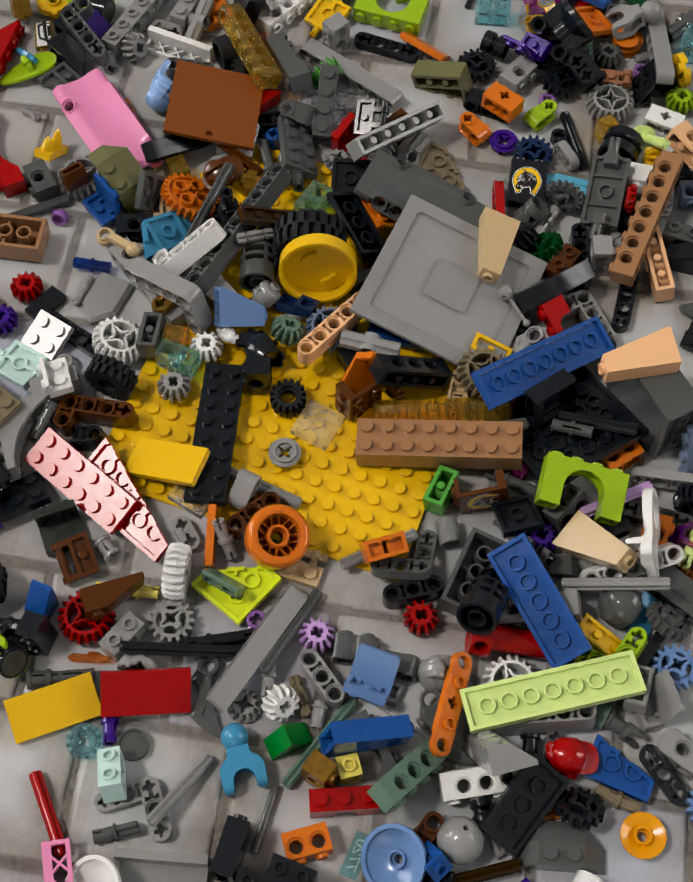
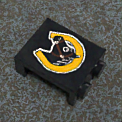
(526, 180)

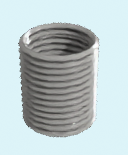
(448, 532)

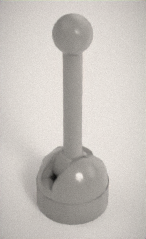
(506, 293)

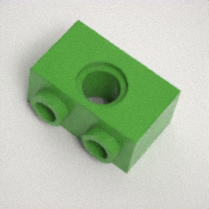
(439, 491)

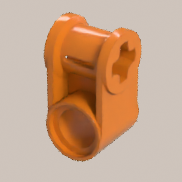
(473, 130)

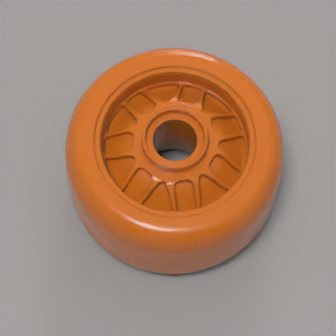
(290, 527)

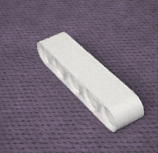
(663, 559)

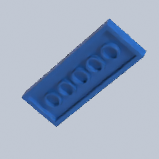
(539, 601)

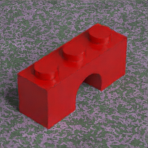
(552, 313)
(330, 801)

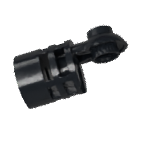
(483, 603)

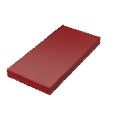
(145, 691)

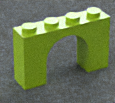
(406, 20)
(610, 485)

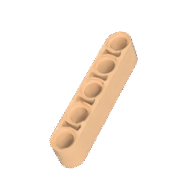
(325, 332)

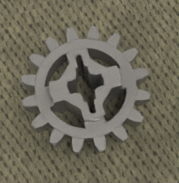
(167, 613)

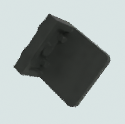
(58, 523)

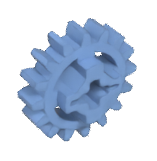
(675, 658)

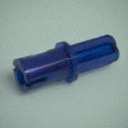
(92, 265)

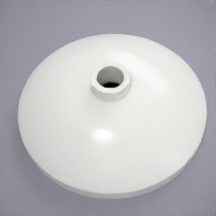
(95, 869)

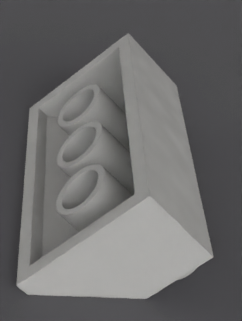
(497, 754)

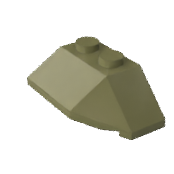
(120, 171)

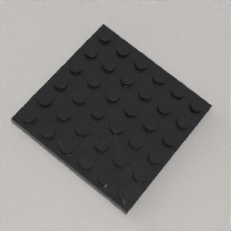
(592, 400)

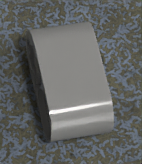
(244, 489)

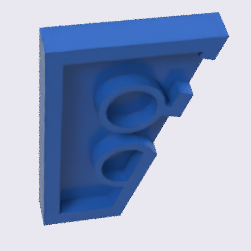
(620, 773)

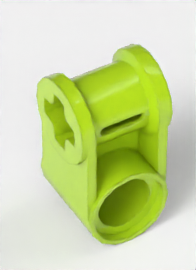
(541, 115)

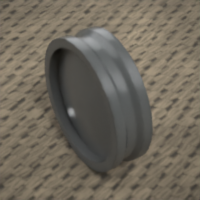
(133, 744)

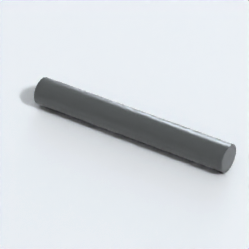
(265, 818)

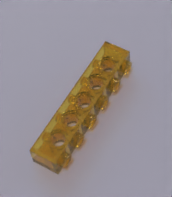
(249, 46)

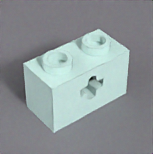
(111, 774)

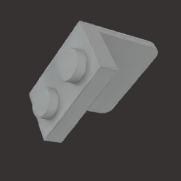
(663, 703)

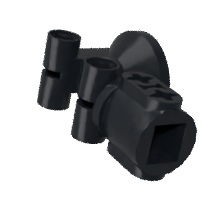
(574, 36)

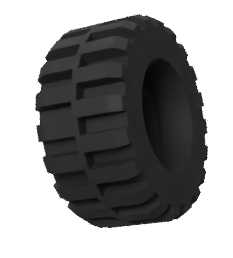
(302, 223)

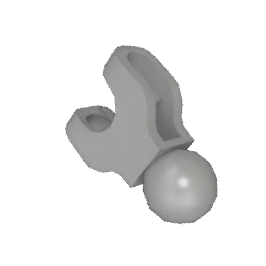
(632, 17)

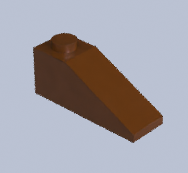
(104, 597)

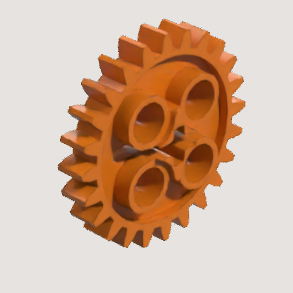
(185, 194)

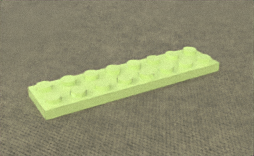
(552, 691)

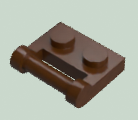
(82, 556)

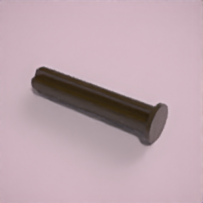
(490, 872)

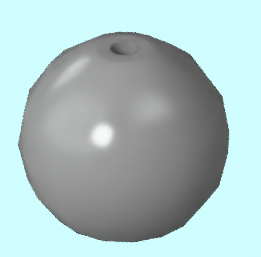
(460, 840)

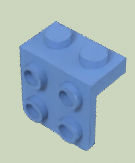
(372, 675)

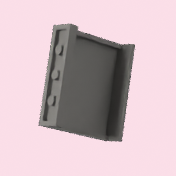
(161, 866)

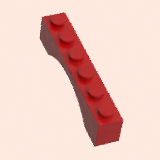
(11, 179)

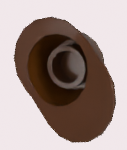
(214, 166)

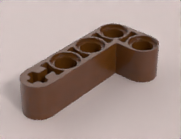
(77, 408)

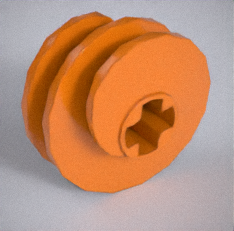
(631, 45)

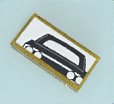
(43, 33)

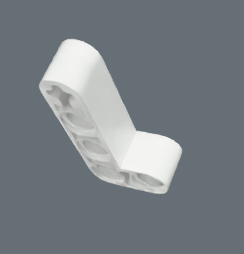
(191, 248)

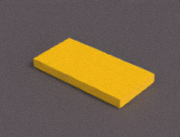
(167, 461)
(53, 707)

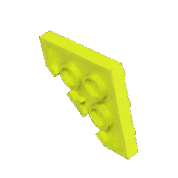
(258, 584)

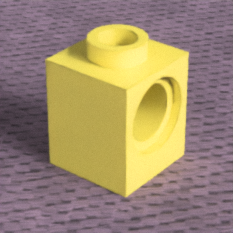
(349, 769)

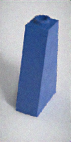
(365, 734)

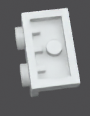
(55, 376)

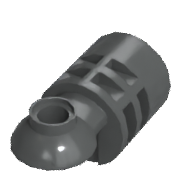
(257, 263)

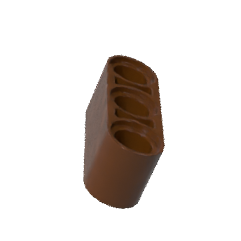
(243, 515)

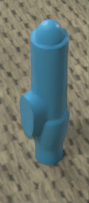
(20, 51)

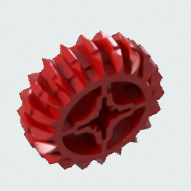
(74, 629)

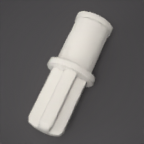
(227, 334)

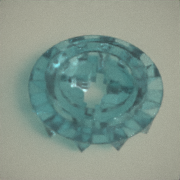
(83, 730)

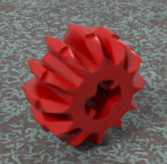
(26, 287)
(422, 625)

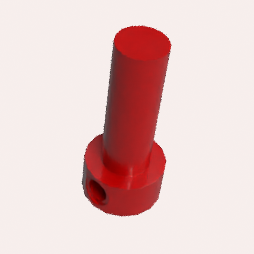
(505, 640)

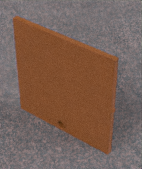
(213, 105)

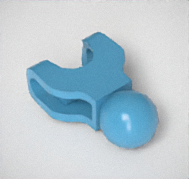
(239, 758)

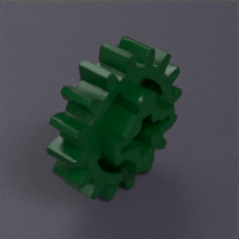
(546, 245)

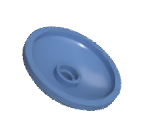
(381, 854)

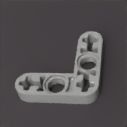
(140, 796)

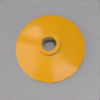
(650, 827)

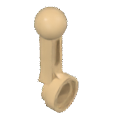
(132, 248)

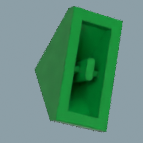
(287, 740)

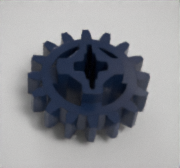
(533, 149)

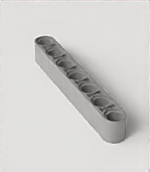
(660, 51)
(353, 75)
(256, 648)

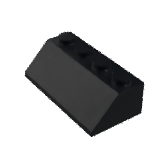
(359, 226)

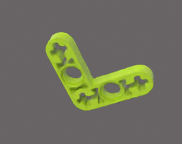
(625, 645)

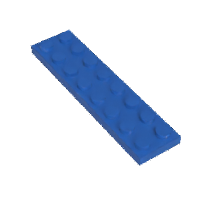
(524, 369)

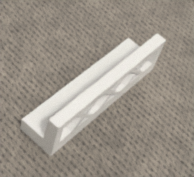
(180, 44)

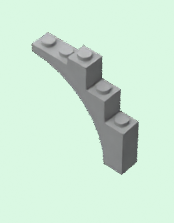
(17, 428)

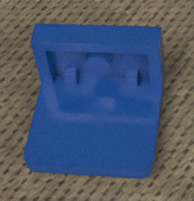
(103, 203)

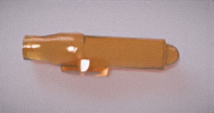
(91, 657)

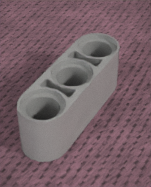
(317, 669)

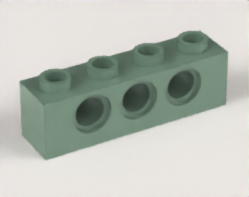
(404, 777)

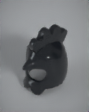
(260, 344)

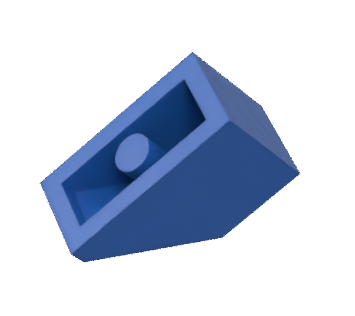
(41, 599)

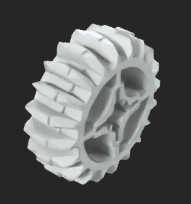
(121, 334)
(176, 571)
(506, 667)

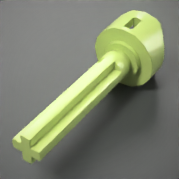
(650, 138)

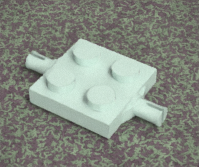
(19, 364)

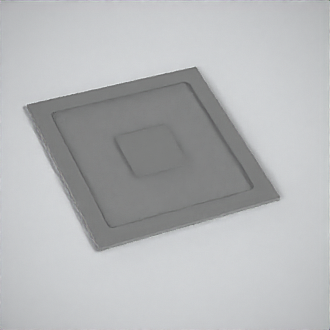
(430, 288)

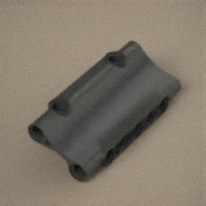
(398, 178)

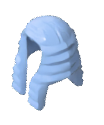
(161, 86)

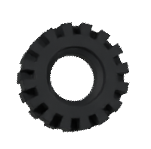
(284, 388)

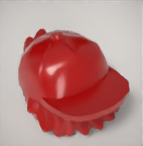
(572, 757)

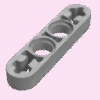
(660, 478)

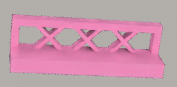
(47, 859)

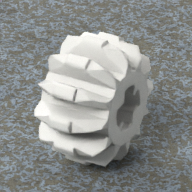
(208, 346)
(280, 702)

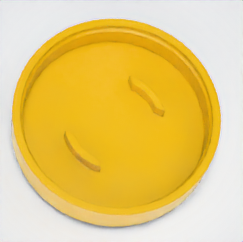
(318, 267)

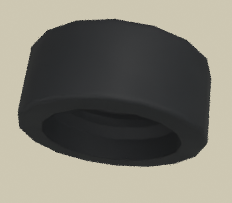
(223, 51)

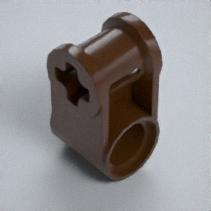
(426, 833)

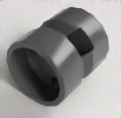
(532, 211)

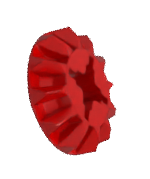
(630, 198)

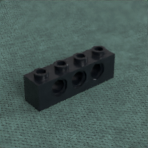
(410, 371)

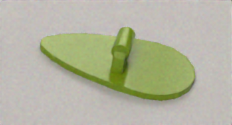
(28, 69)

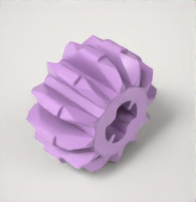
(311, 640)

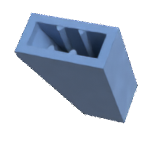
(236, 310)

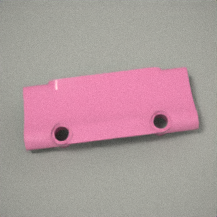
(103, 115)

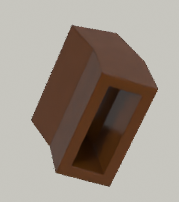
(74, 176)

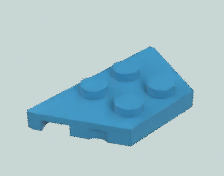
(163, 232)

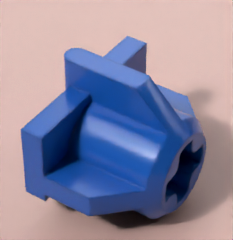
(273, 138)

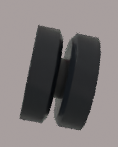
(630, 145)

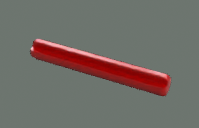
(47, 811)

